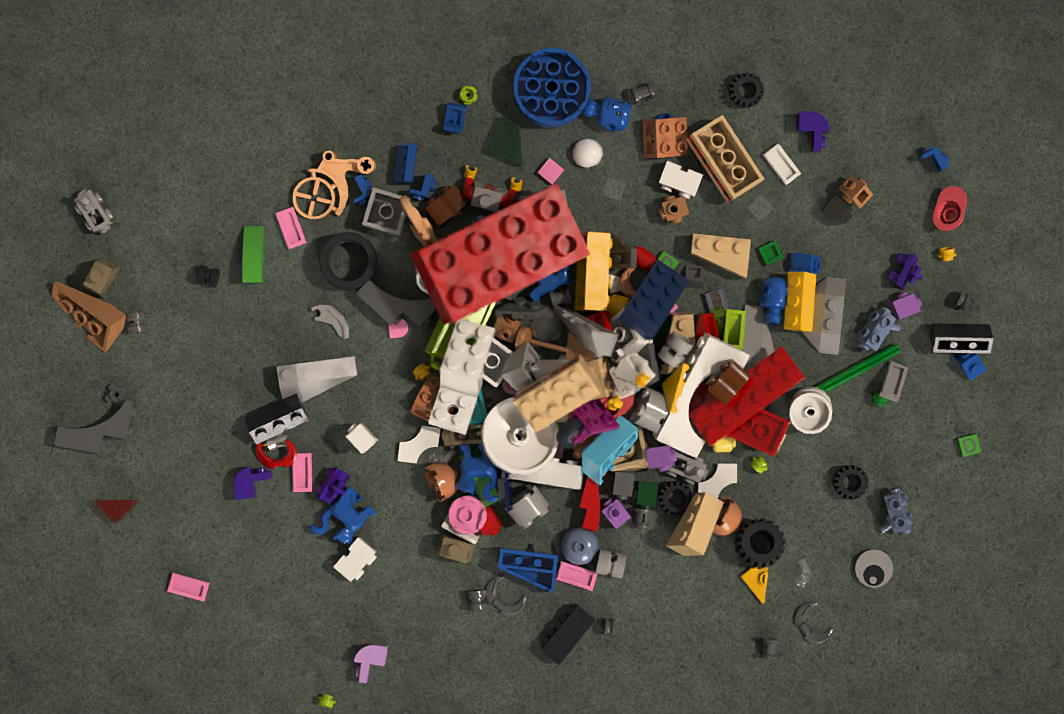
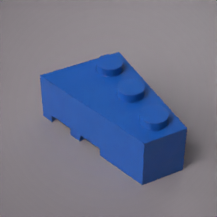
(531, 566)

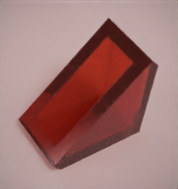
(116, 509)

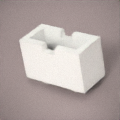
(683, 182)
(361, 437)
(360, 555)

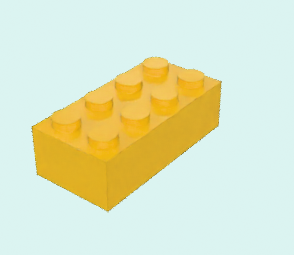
(593, 274)

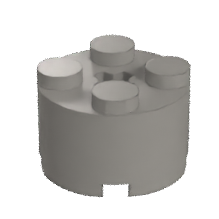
(649, 409)
(528, 506)

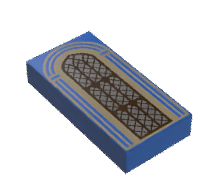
(715, 300)

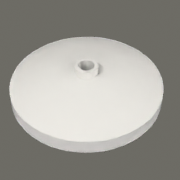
(506, 450)

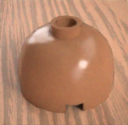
(442, 480)
(729, 517)

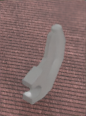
(333, 317)

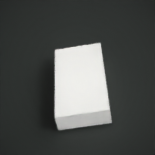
(781, 164)

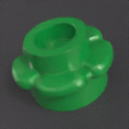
(878, 400)

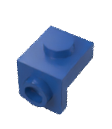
(454, 118)
(939, 159)
(364, 185)
(428, 185)
(804, 263)
(970, 364)

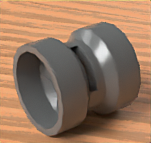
(136, 322)
(476, 600)

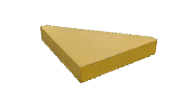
(674, 386)
(756, 581)

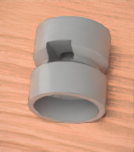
(678, 343)
(610, 563)

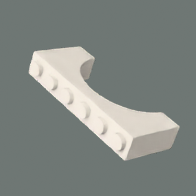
(705, 361)

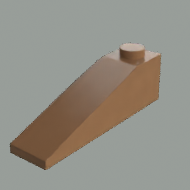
(98, 317)

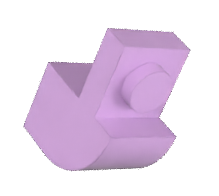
(370, 654)

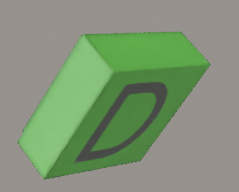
(668, 260)
(969, 445)

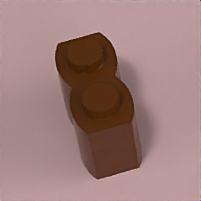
(447, 205)
(728, 381)

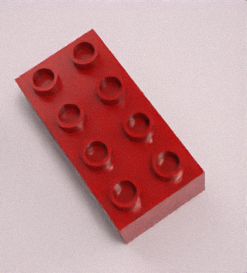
(500, 254)

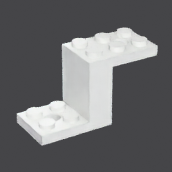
(461, 376)

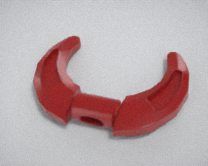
(286, 461)

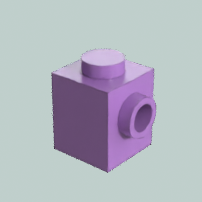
(906, 305)
(661, 458)
(615, 512)

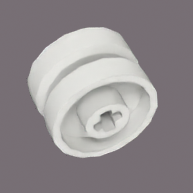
(811, 421)

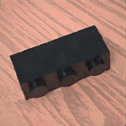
(961, 338)
(276, 419)
(567, 633)

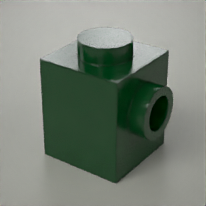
(645, 494)

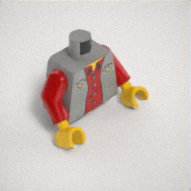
(486, 195)

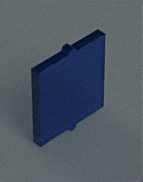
(508, 491)

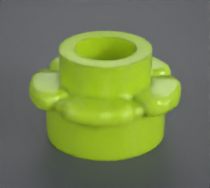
(465, 90)
(759, 464)
(326, 701)

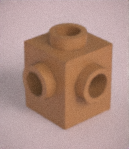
(855, 191)
(680, 206)
(507, 325)

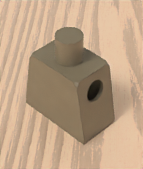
(100, 277)
(455, 548)

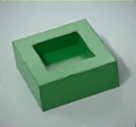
(770, 253)

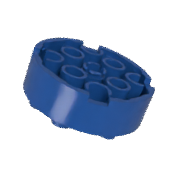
(546, 107)

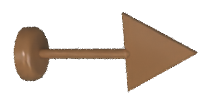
(573, 348)

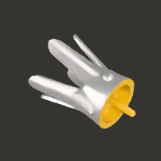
(275, 442)

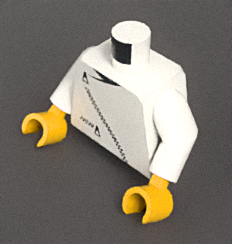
(628, 376)

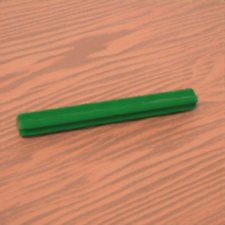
(859, 368)

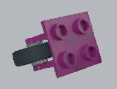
(585, 420)

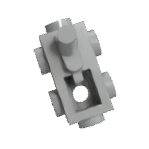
(90, 206)
(691, 469)

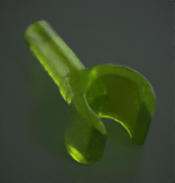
(718, 314)

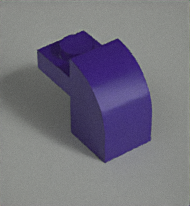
(813, 123)
(244, 482)

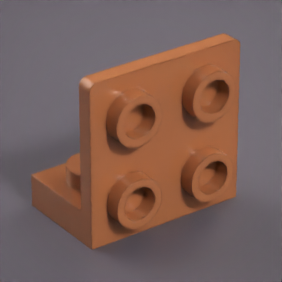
(665, 137)
(426, 398)

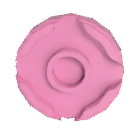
(467, 515)

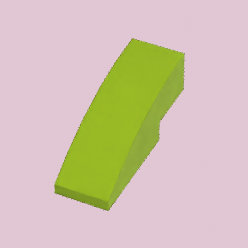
(734, 328)

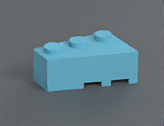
(607, 448)

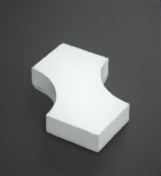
(411, 450)
(723, 476)

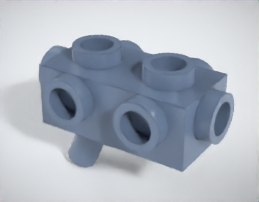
(876, 329)
(898, 515)

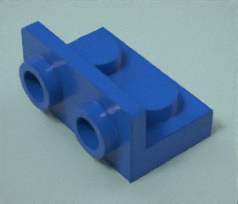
(405, 163)

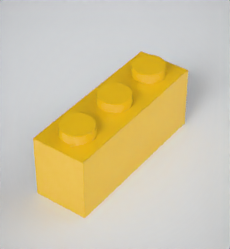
(800, 301)

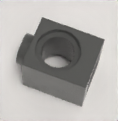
(623, 484)

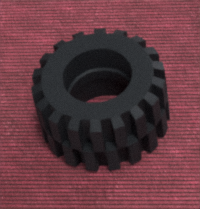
(771, 532)

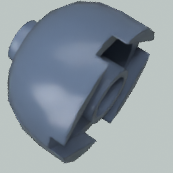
(579, 545)

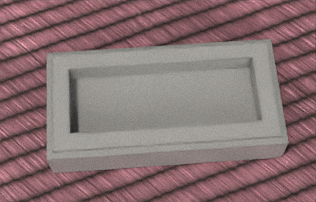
(893, 381)

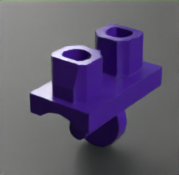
(909, 263)
(333, 485)

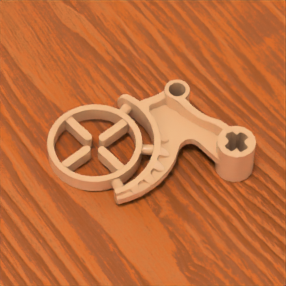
(336, 171)
(420, 226)

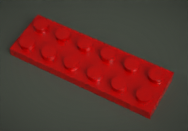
(767, 382)
(760, 432)

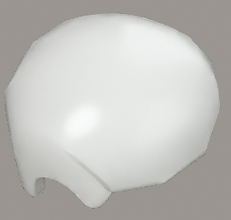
(587, 153)

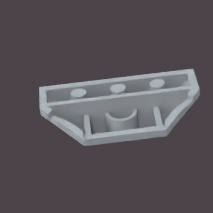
(827, 315)

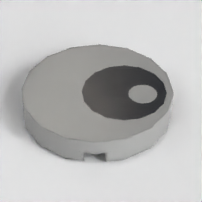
(873, 568)

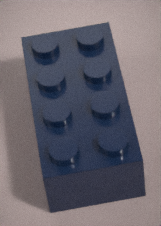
(653, 300)

